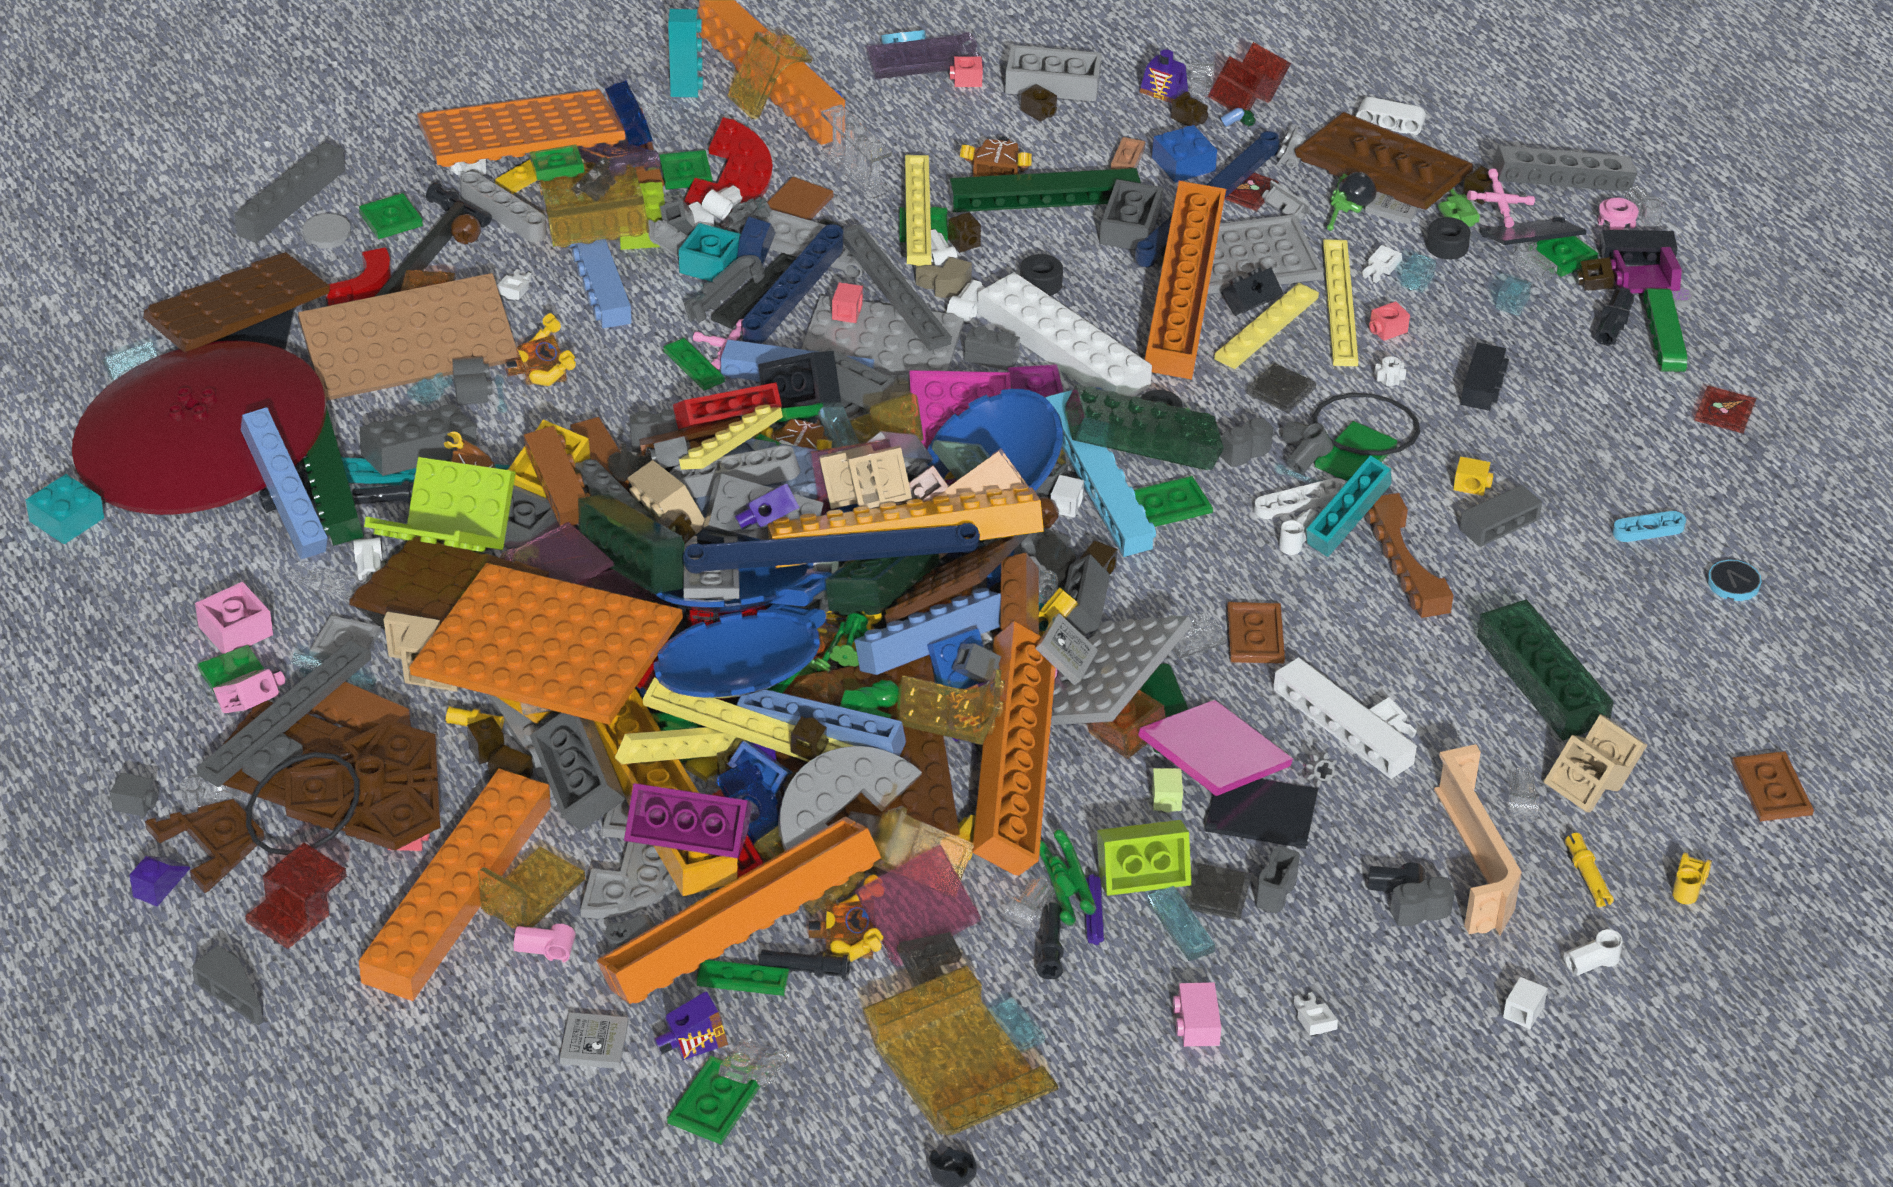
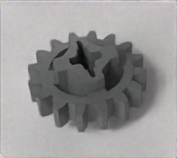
(737, 218)

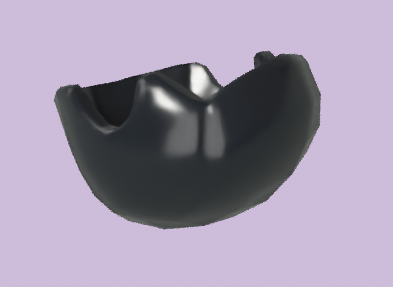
(1358, 188)
(952, 1167)

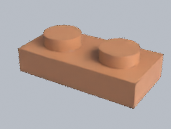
(1128, 154)

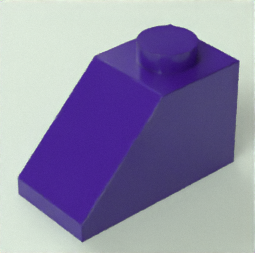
(156, 878)

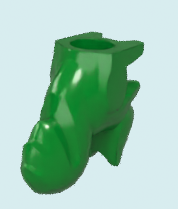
(868, 699)

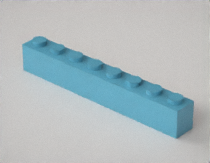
(1107, 489)

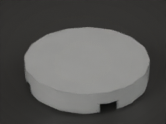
(326, 230)

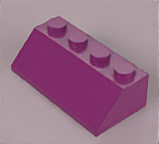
(687, 821)

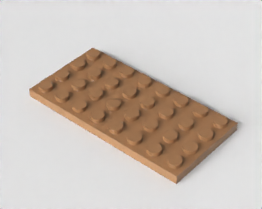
(406, 335)

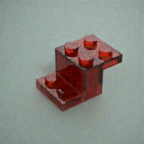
(1253, 78)
(296, 895)

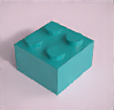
(708, 252)
(64, 509)

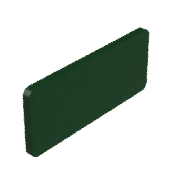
(1165, 689)

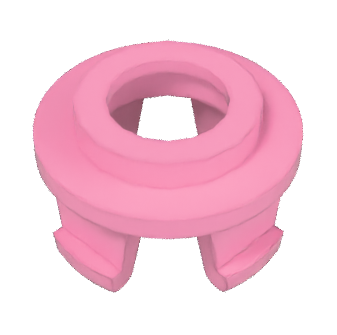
(1615, 212)

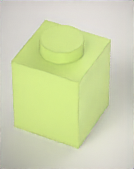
(1167, 789)

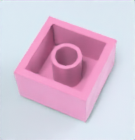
(234, 618)

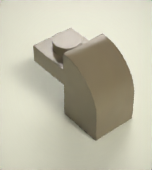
(947, 280)

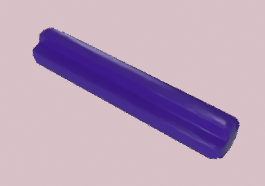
(1095, 922)

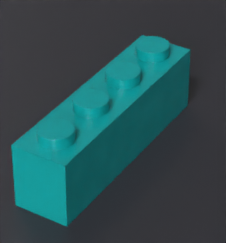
(684, 52)
(1349, 506)

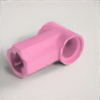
(552, 942)

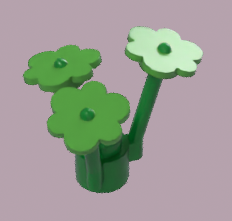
(846, 656)

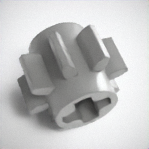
(1329, 769)

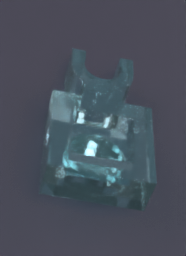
(428, 391)

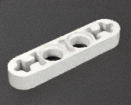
(1272, 505)

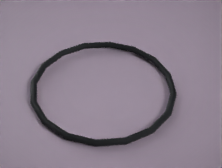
(1370, 452)
(281, 767)

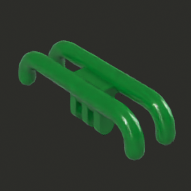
(1065, 880)

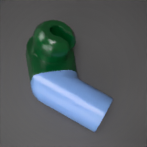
(1240, 115)

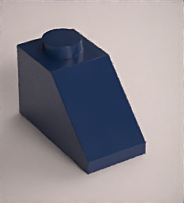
(756, 239)

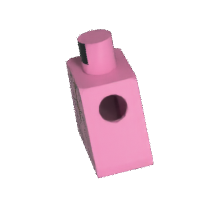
(248, 690)

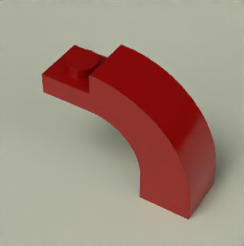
(375, 275)

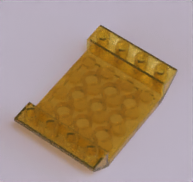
(584, 220)
(953, 1053)

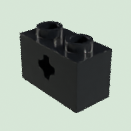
(1252, 291)

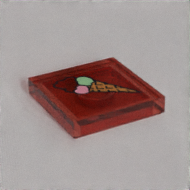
(1250, 192)
(1725, 409)

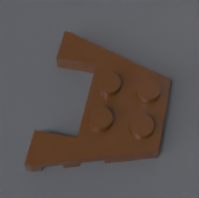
(218, 831)

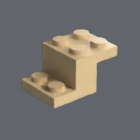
(865, 477)
(406, 638)
(1595, 763)

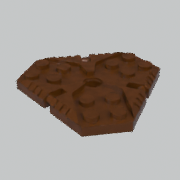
(395, 787)

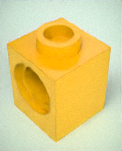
(1473, 476)

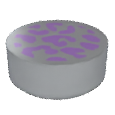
(1683, 297)

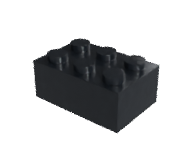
(803, 379)

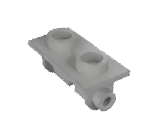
(1287, 150)
(1281, 195)
(666, 236)

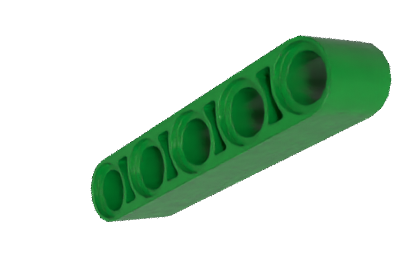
(1666, 330)

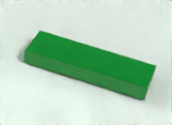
(694, 364)
(743, 977)

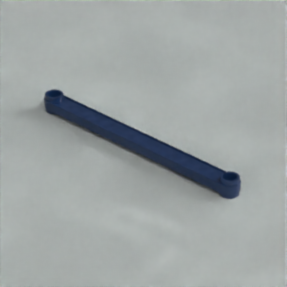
(1229, 178)
(831, 548)

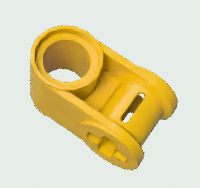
(1690, 879)

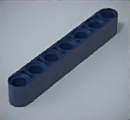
(793, 285)

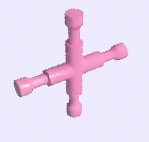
(1501, 198)
(718, 341)

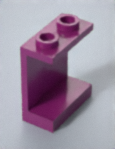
(1638, 278)

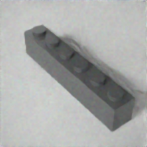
(289, 192)

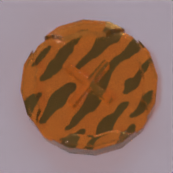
(820, 688)

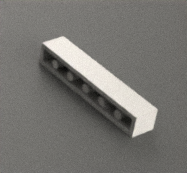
(1345, 718)

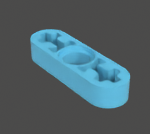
(1665, 524)

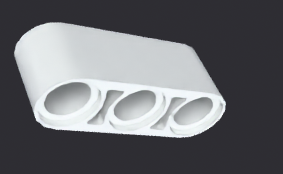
(1392, 115)

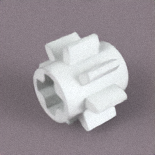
(1390, 371)

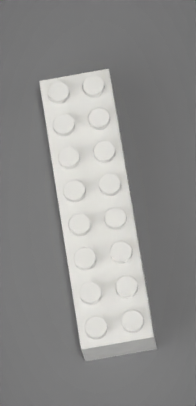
(1063, 337)

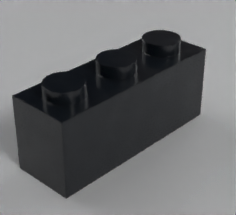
(1637, 246)
(1485, 376)

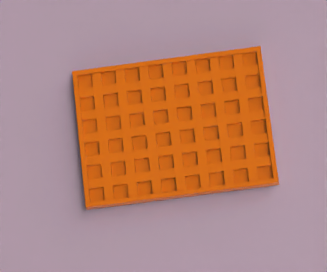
(519, 127)
(547, 643)

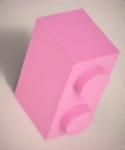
(1198, 1014)

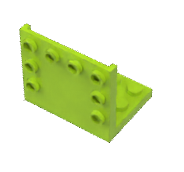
(455, 505)

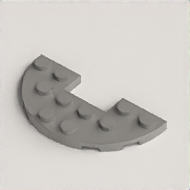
(833, 781)
(635, 886)

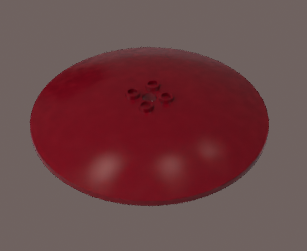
(159, 457)

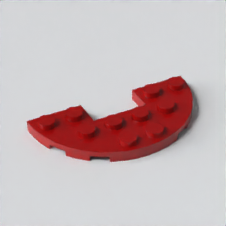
(747, 167)

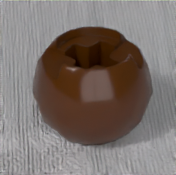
(465, 229)
(1049, 512)

